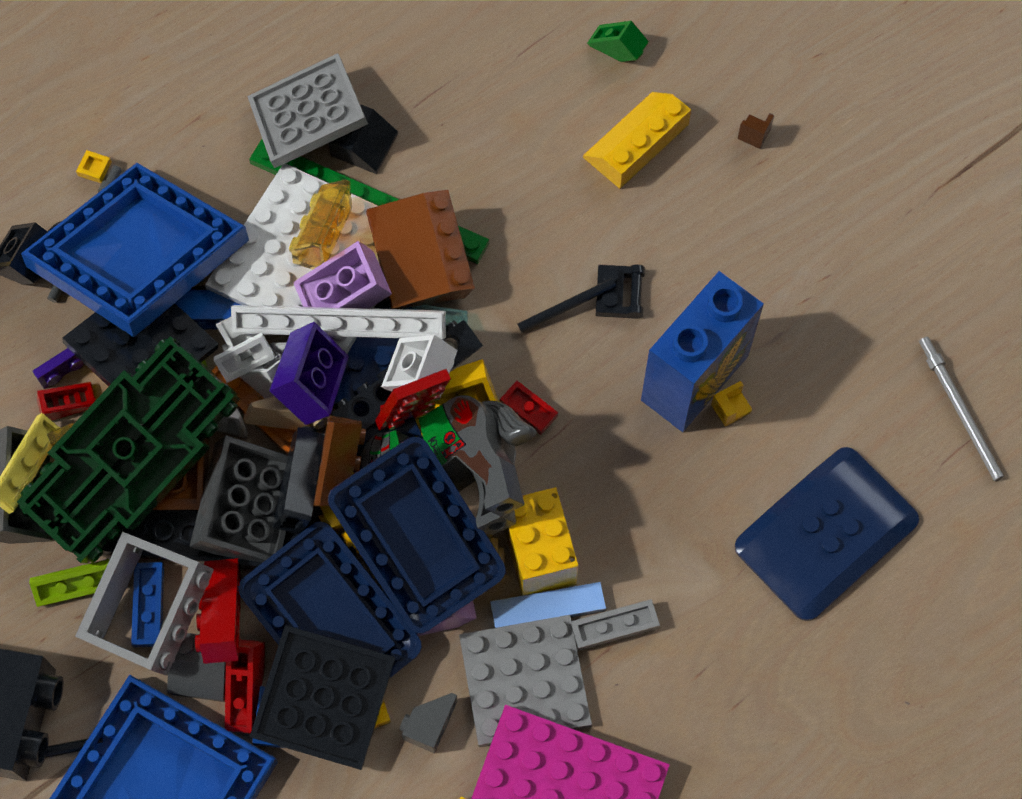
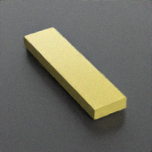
(25, 462)

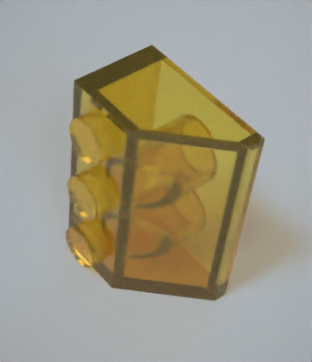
(322, 225)

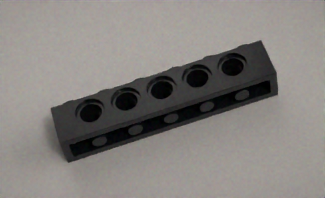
(458, 334)

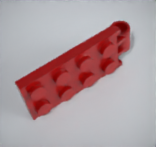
(412, 400)

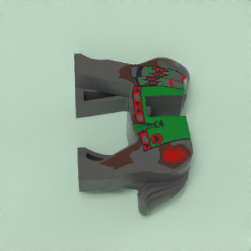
(472, 445)

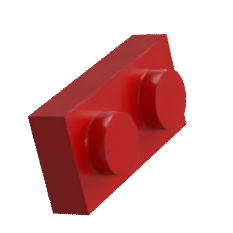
(529, 407)

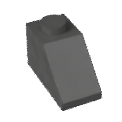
(428, 722)

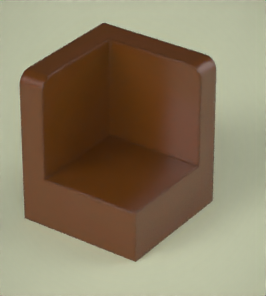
(754, 130)

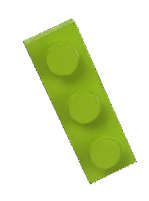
(67, 583)

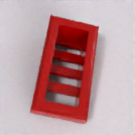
(53, 394)

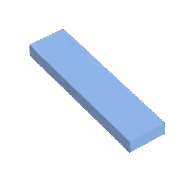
(549, 604)

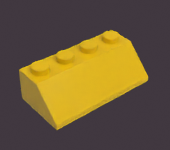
(639, 137)

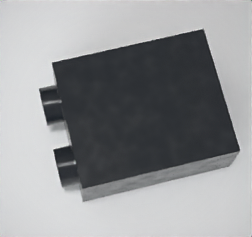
(26, 692)

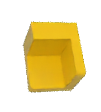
(731, 404)

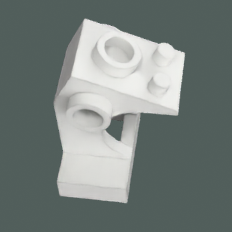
(239, 348)

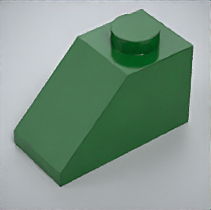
(619, 40)

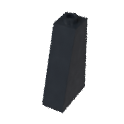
(299, 481)

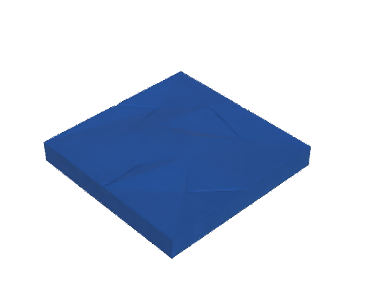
(135, 248)
(162, 752)

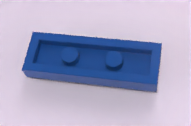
(147, 603)

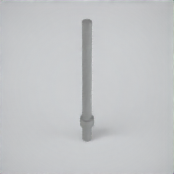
(936, 363)

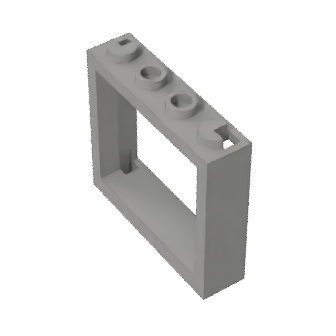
(113, 587)

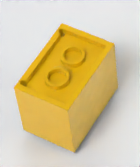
(542, 544)

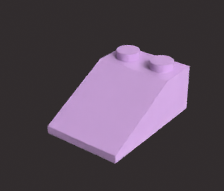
(345, 281)

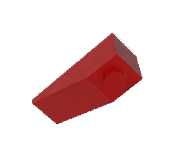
(243, 686)

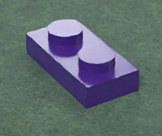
(57, 367)

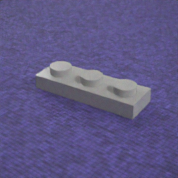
(615, 624)

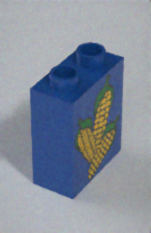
(700, 351)

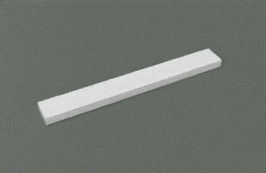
(339, 321)

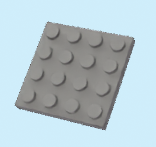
(307, 110)
(526, 668)

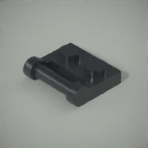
(611, 303)

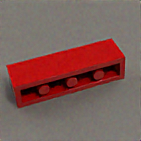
(220, 613)

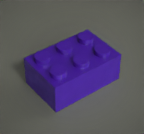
(309, 373)

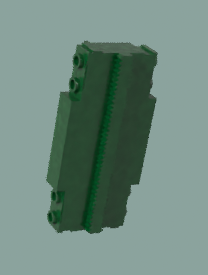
(128, 451)

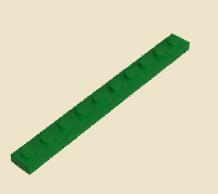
(473, 243)

